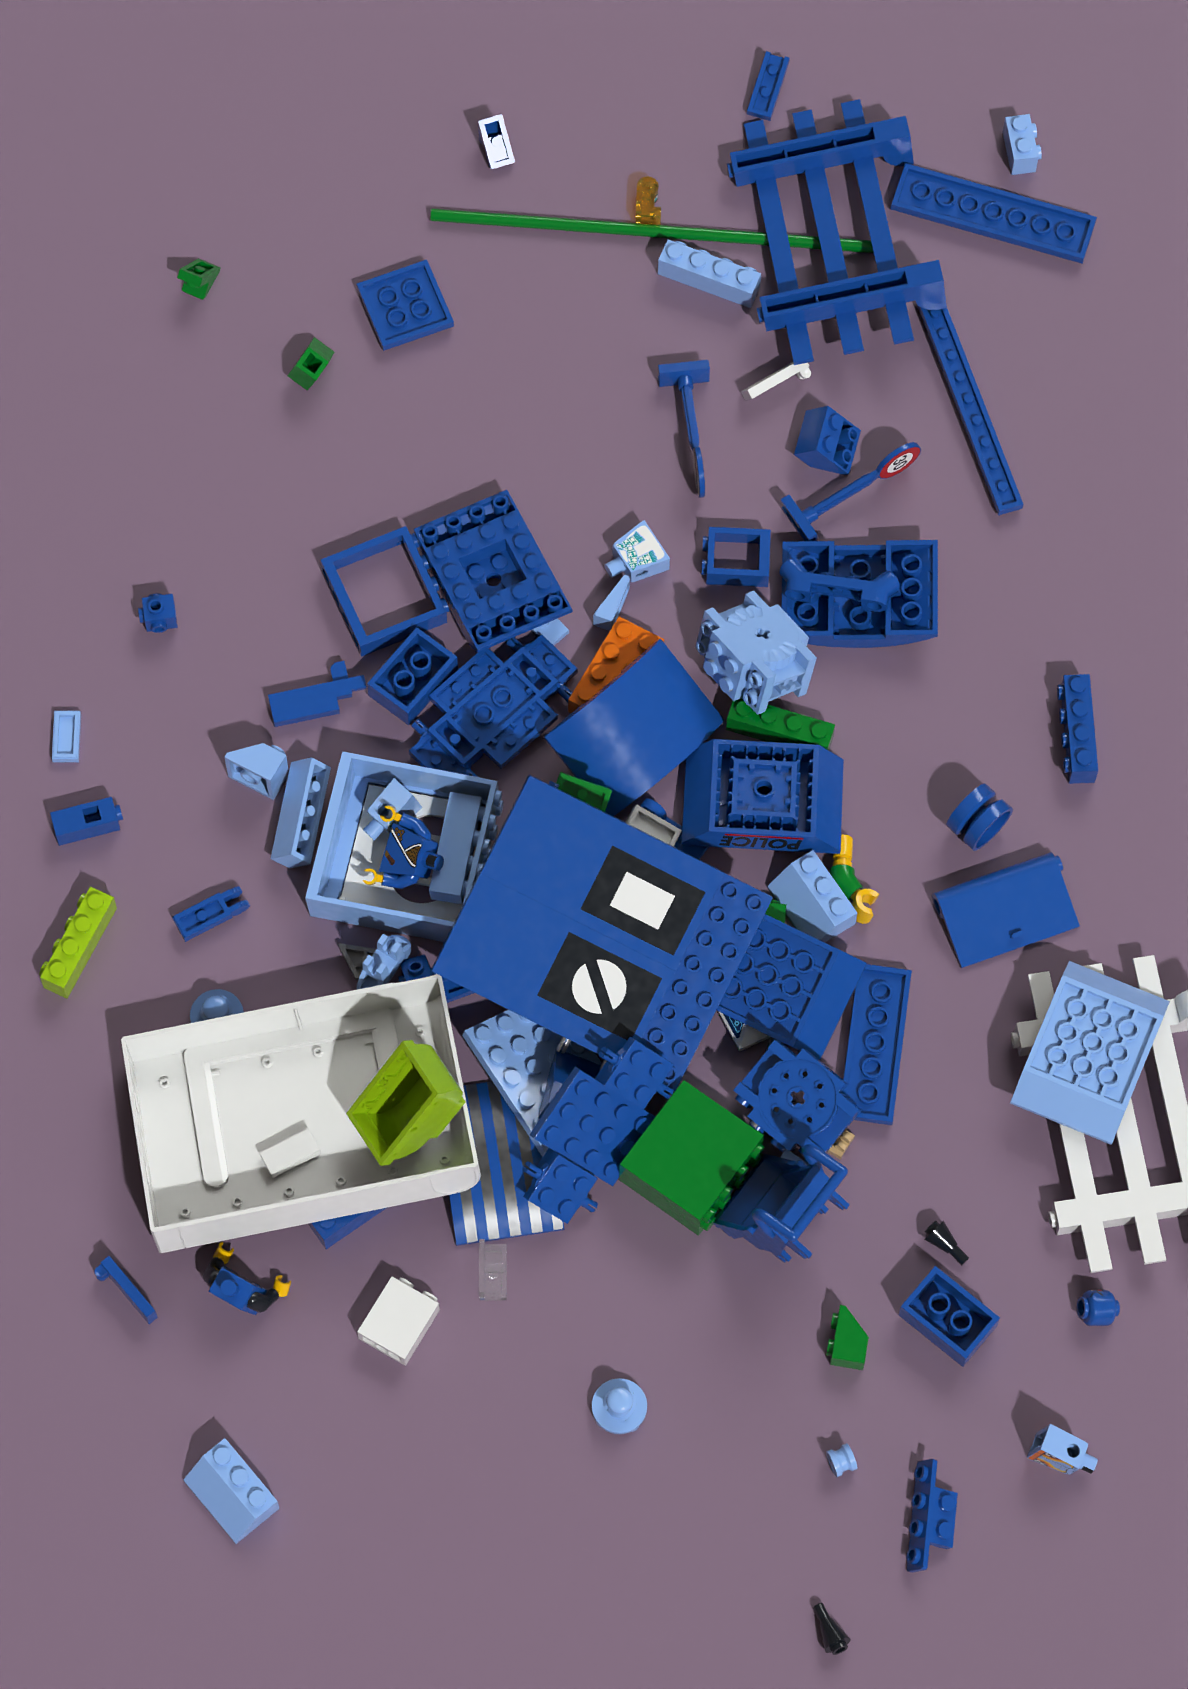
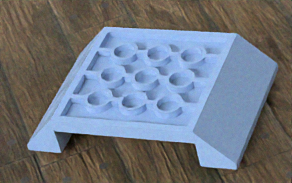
(1089, 1052)

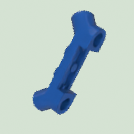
(872, 593)

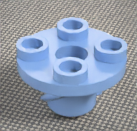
(619, 1406)

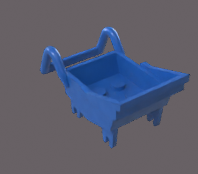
(782, 1201)

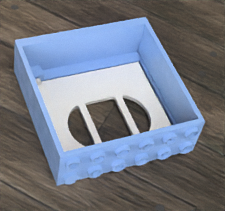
(376, 904)

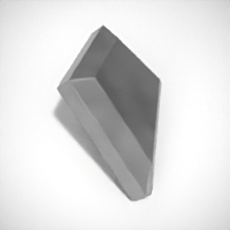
(355, 957)

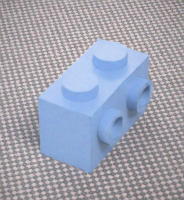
(1020, 144)

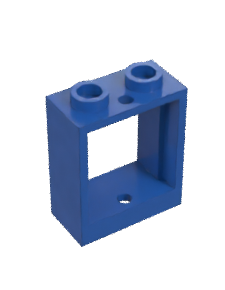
(737, 577)

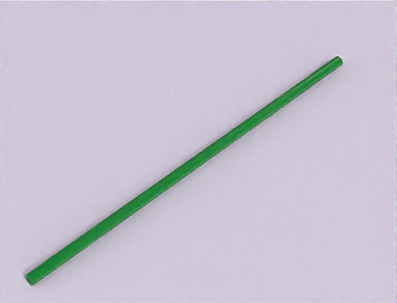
(635, 229)

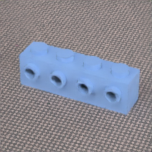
(709, 273)
(300, 813)
(457, 847)

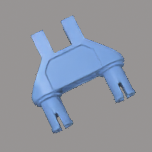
(385, 961)

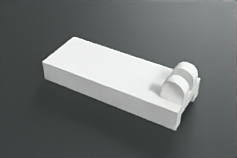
(801, 370)

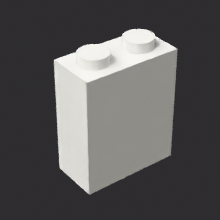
(399, 1320)

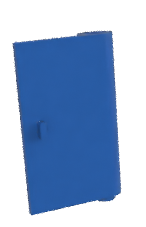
(1018, 900)

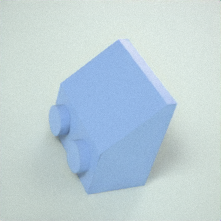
(259, 768)

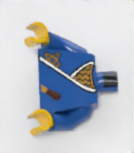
(408, 853)

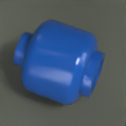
(1097, 1308)

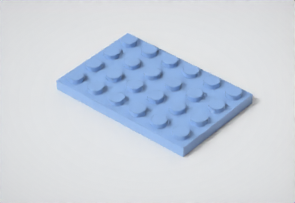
(518, 1061)

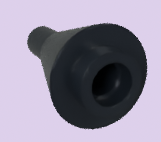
(941, 1237)
(834, 1638)

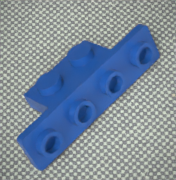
(931, 1516)

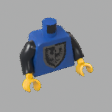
(238, 1289)

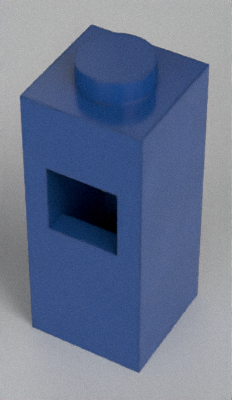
(86, 820)

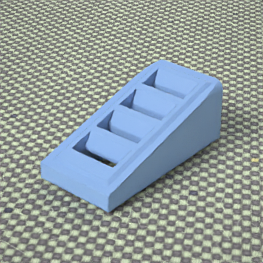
(611, 607)

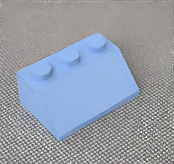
(813, 898)
(231, 1491)

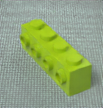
(78, 942)

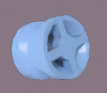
(841, 1460)

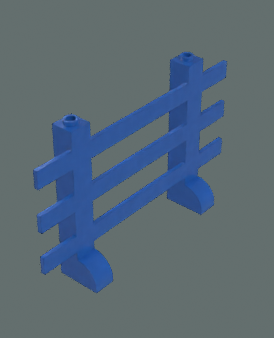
(841, 295)

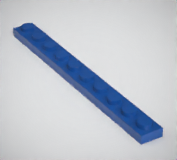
(972, 410)

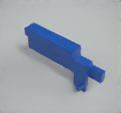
(315, 700)

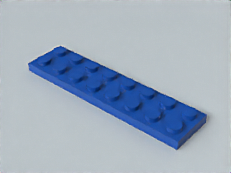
(993, 213)

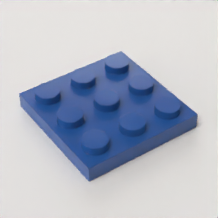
(405, 305)

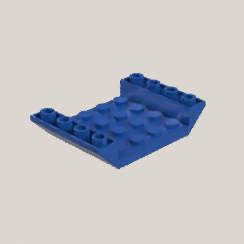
(792, 986)

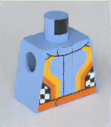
(1061, 1451)

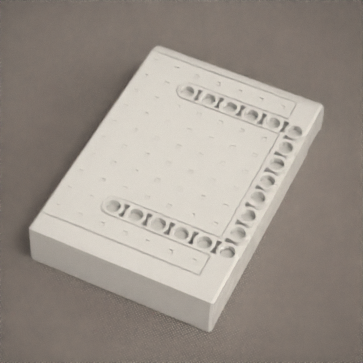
(245, 1081)

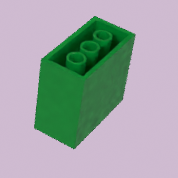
(692, 1158)

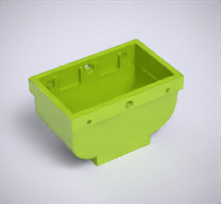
(406, 1103)

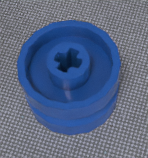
(979, 817)

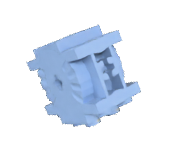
(755, 652)

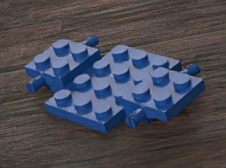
(493, 707)
(594, 1127)

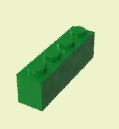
(778, 725)

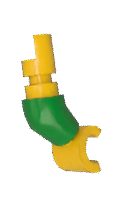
(845, 877)

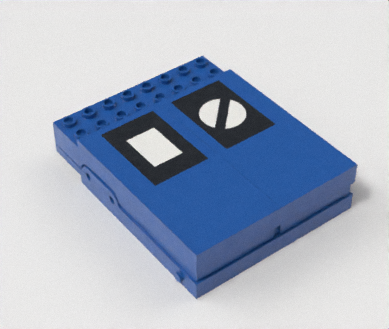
(600, 929)

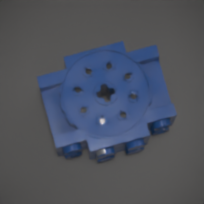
(772, 1090)

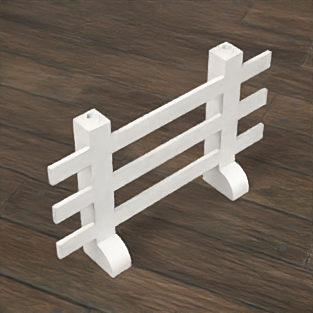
(1140, 1203)

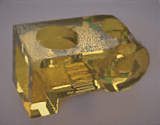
(646, 198)

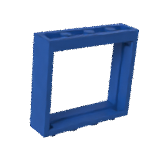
(400, 631)

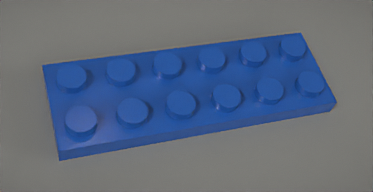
(876, 1041)

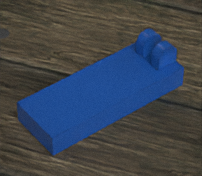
(768, 86)
(110, 1269)

